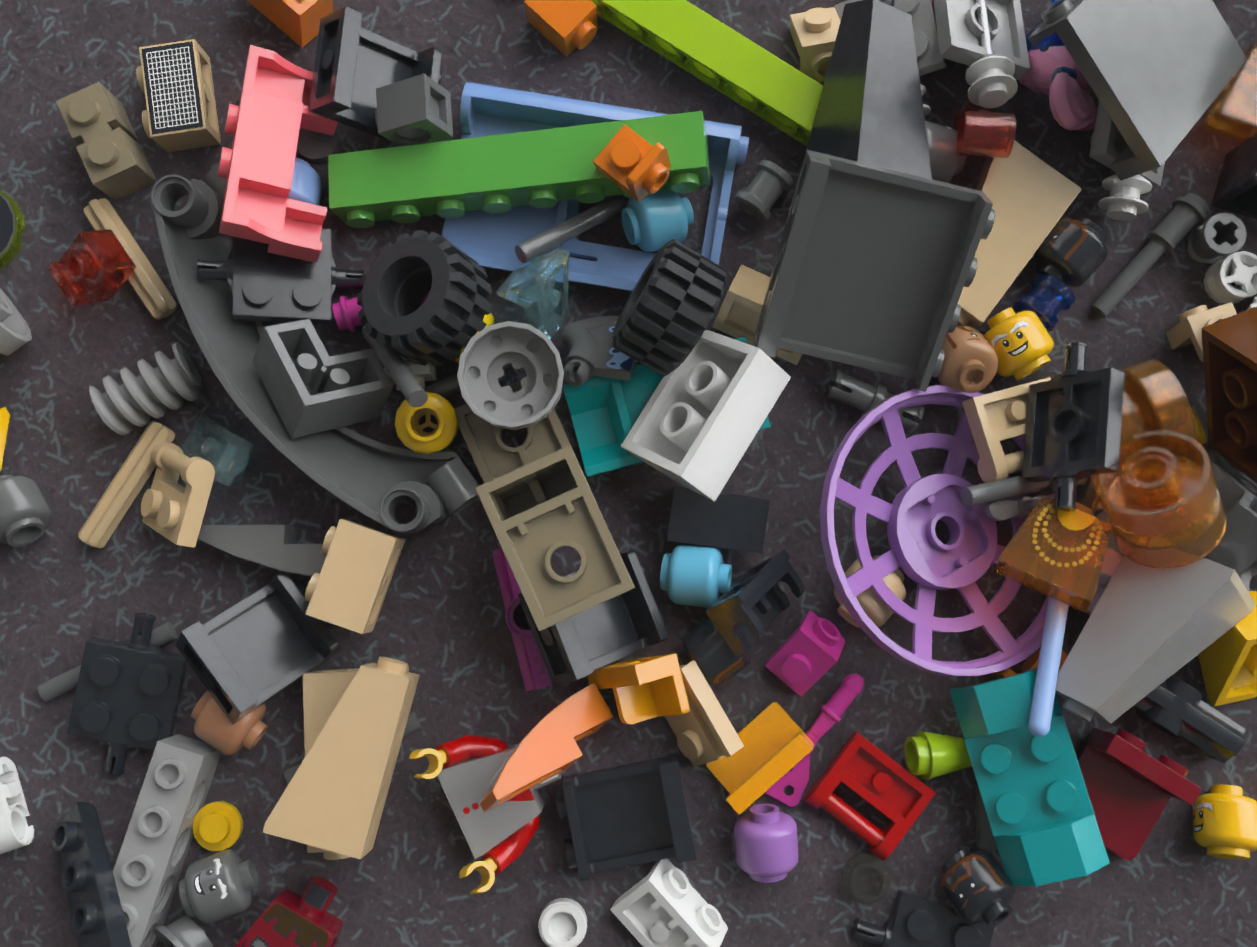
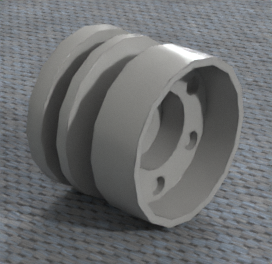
(483, 369)

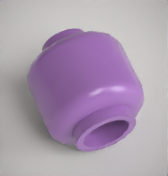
(766, 843)

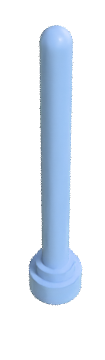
(1048, 668)

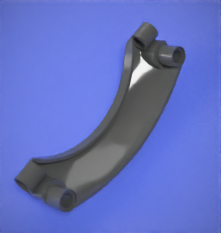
(347, 464)

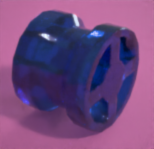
(1046, 299)

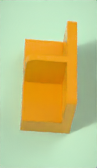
(644, 687)

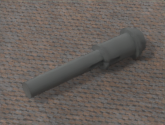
(1186, 214)
(1009, 488)

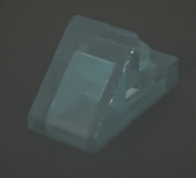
(541, 289)
(223, 448)

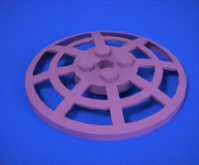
(914, 541)

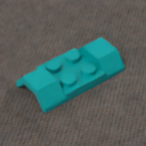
(605, 414)
(1029, 784)

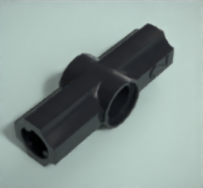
(1181, 712)

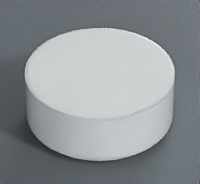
(562, 923)

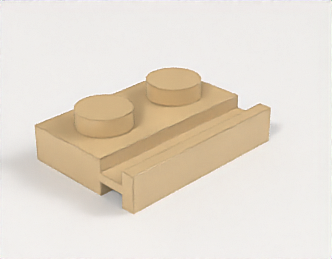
(705, 730)

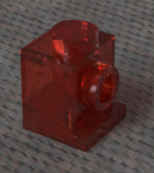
(92, 268)

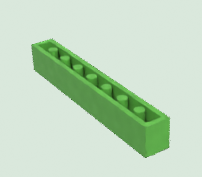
(504, 171)

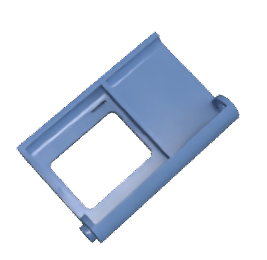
(493, 237)

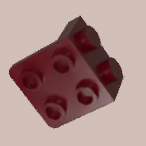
(1129, 788)

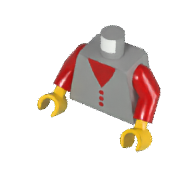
(503, 830)

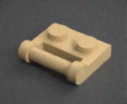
(996, 419)
(171, 507)

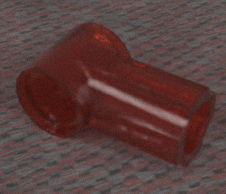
(984, 132)

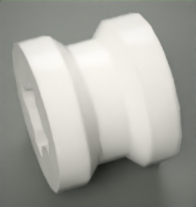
(1242, 271)

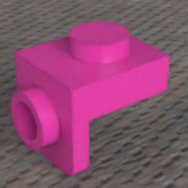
(807, 653)

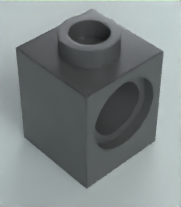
(414, 111)

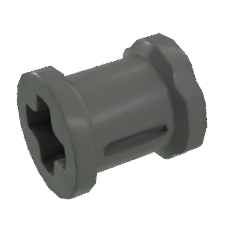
(764, 191)
(1225, 228)

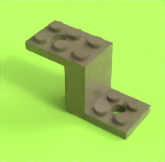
(539, 505)

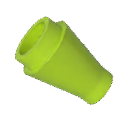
(935, 754)

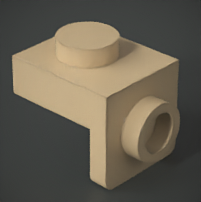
(814, 38)
(1191, 322)

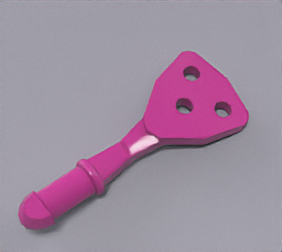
(829, 715)

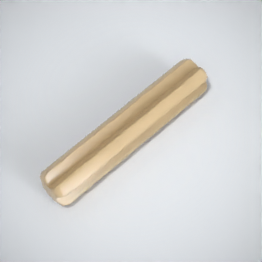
(144, 277)
(124, 487)

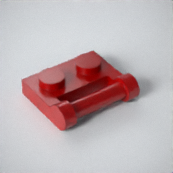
(881, 784)

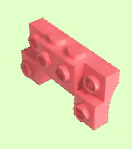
(263, 158)

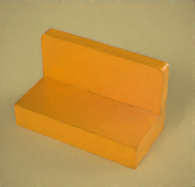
(770, 750)

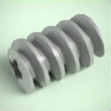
(148, 392)

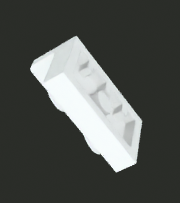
(669, 911)

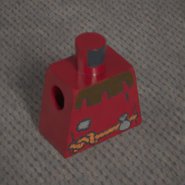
(297, 919)

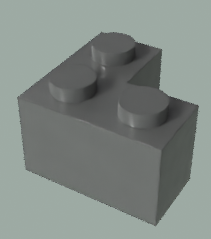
(316, 389)
(1239, 501)

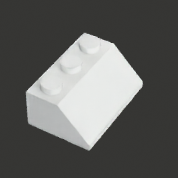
(707, 413)

